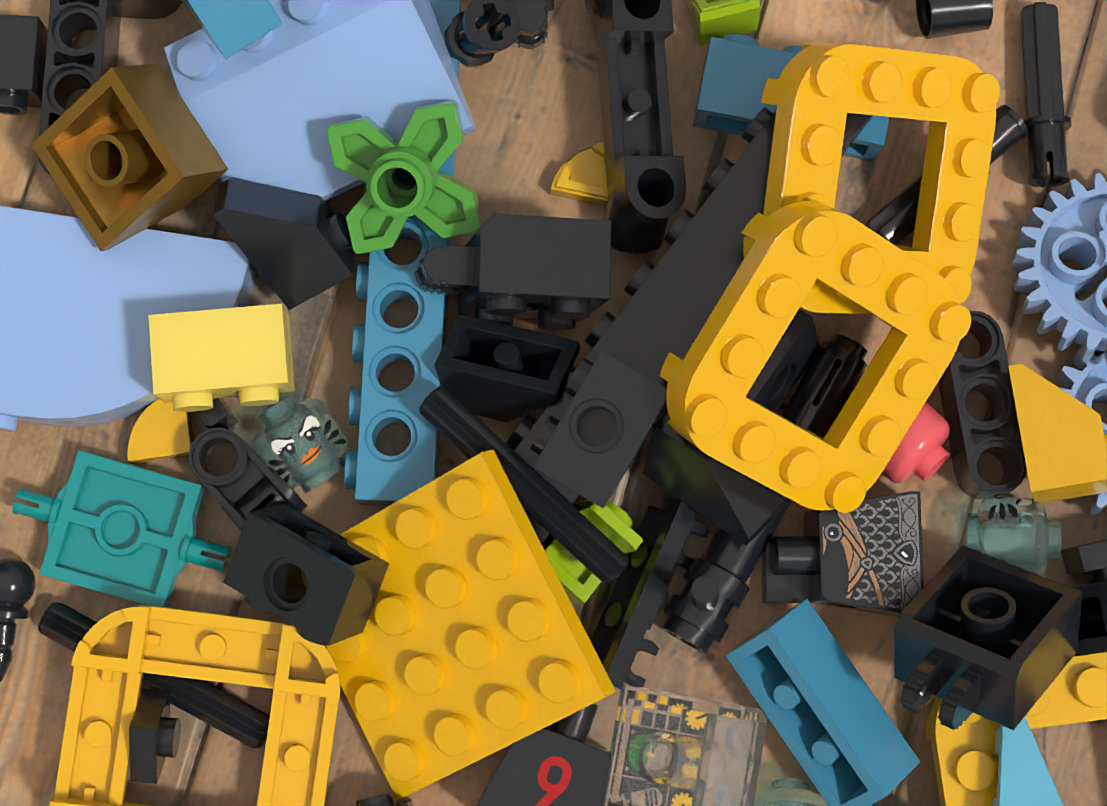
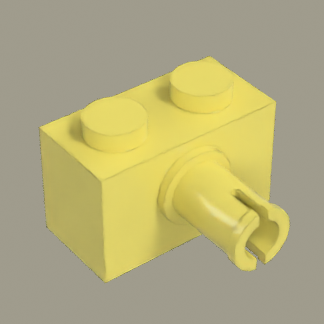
(221, 356)

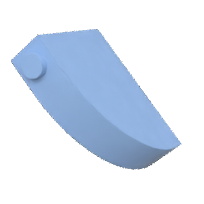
(80, 314)

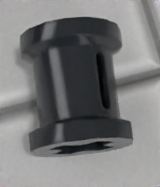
(482, 36)

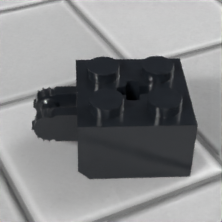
(525, 270)
(984, 639)

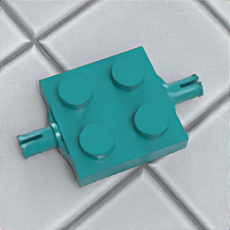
(122, 530)

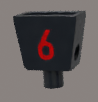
(552, 767)

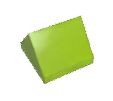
(723, 17)

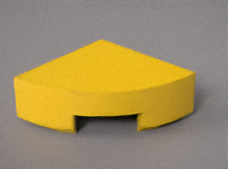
(583, 177)
(160, 434)

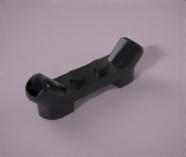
(641, 172)

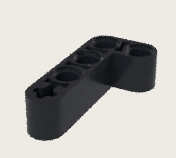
(78, 69)

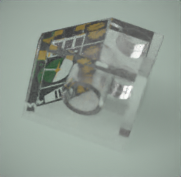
(683, 751)

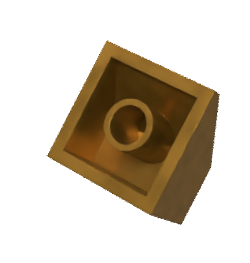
(128, 154)

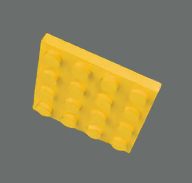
(465, 632)

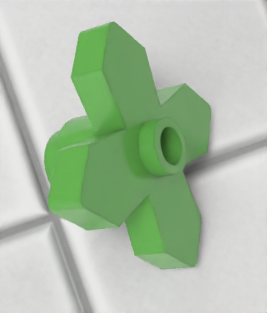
(373, 156)

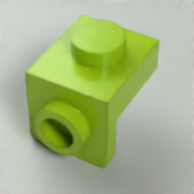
(574, 576)

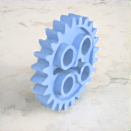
(1073, 230)

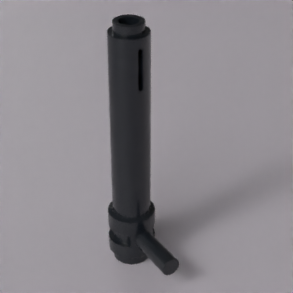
(720, 576)

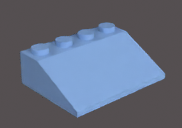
(318, 68)

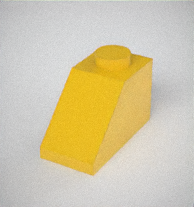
(1059, 439)

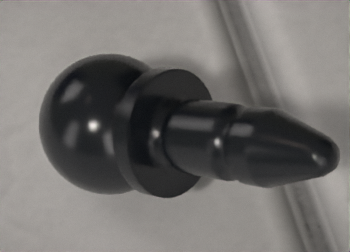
(16, 589)

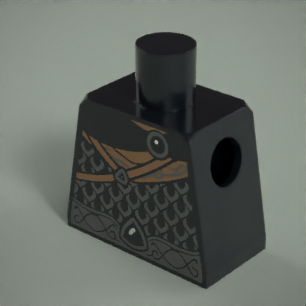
(859, 557)

